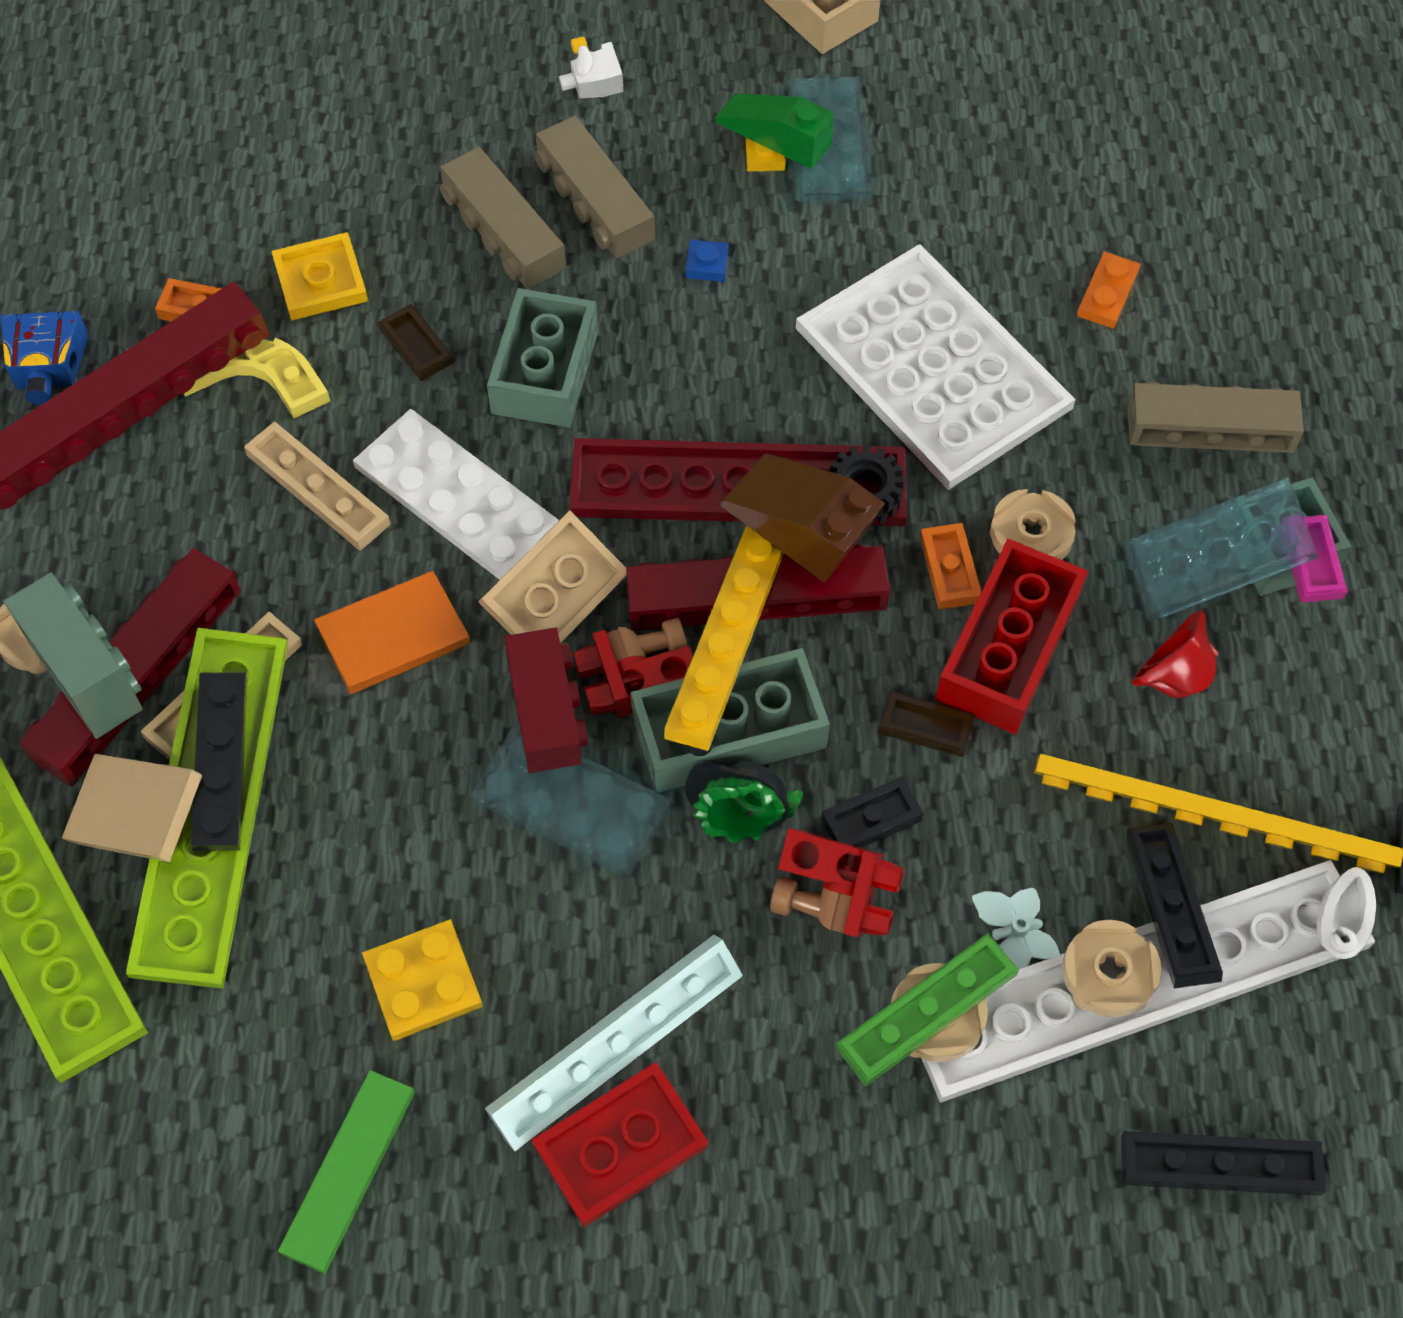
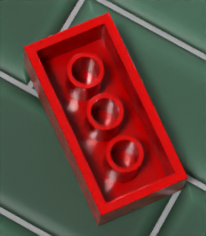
(1011, 636)

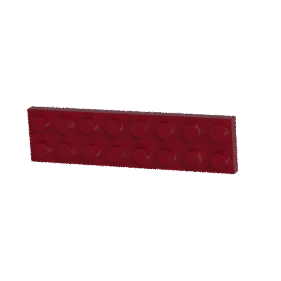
(687, 476)

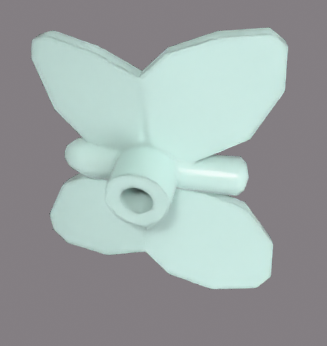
(1018, 924)

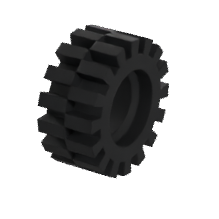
(875, 468)

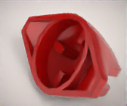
(1182, 662)

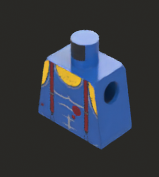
(43, 351)

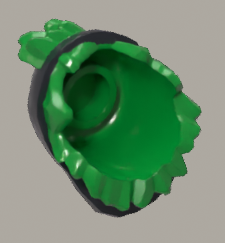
(726, 793)

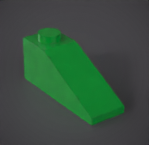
(781, 124)

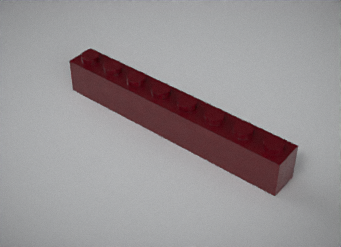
(126, 390)

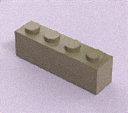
(594, 187)
(502, 218)
(1215, 417)

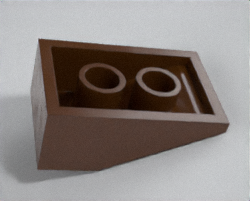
(804, 511)

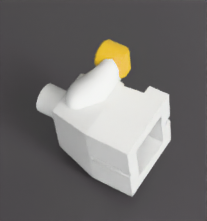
(593, 72)

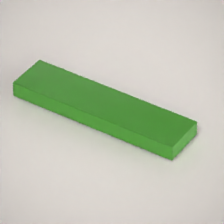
(926, 1009)
(346, 1172)

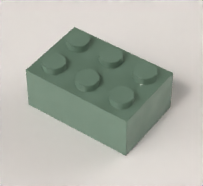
(543, 357)
(76, 653)

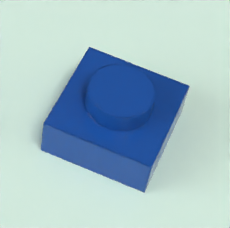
(707, 260)

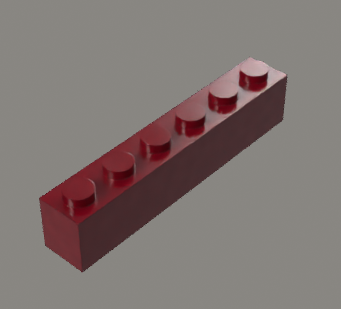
(692, 587)
(153, 647)

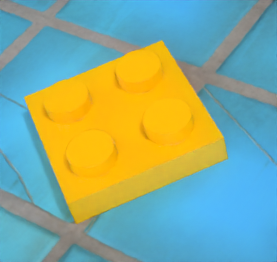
(319, 276)
(422, 980)

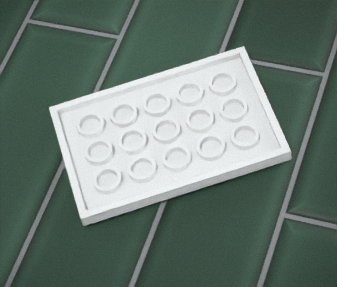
(934, 366)

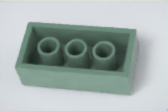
(767, 719)

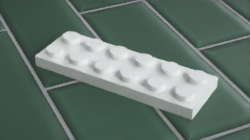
(455, 493)

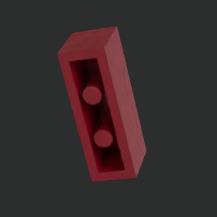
(545, 700)

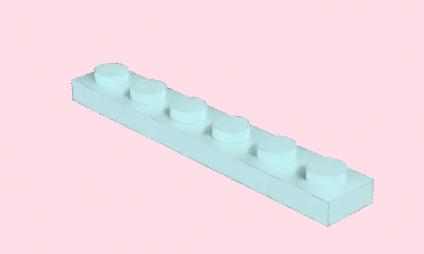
(613, 1042)

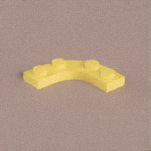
(279, 366)

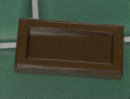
(416, 342)
(926, 723)

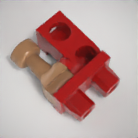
(625, 666)
(848, 887)

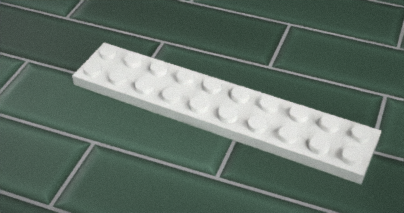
(1034, 1022)

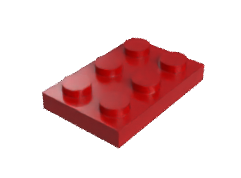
(620, 1144)

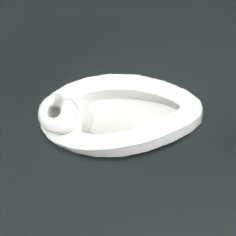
(1347, 914)

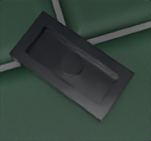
(873, 814)

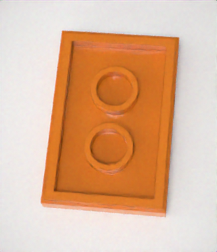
(391, 632)

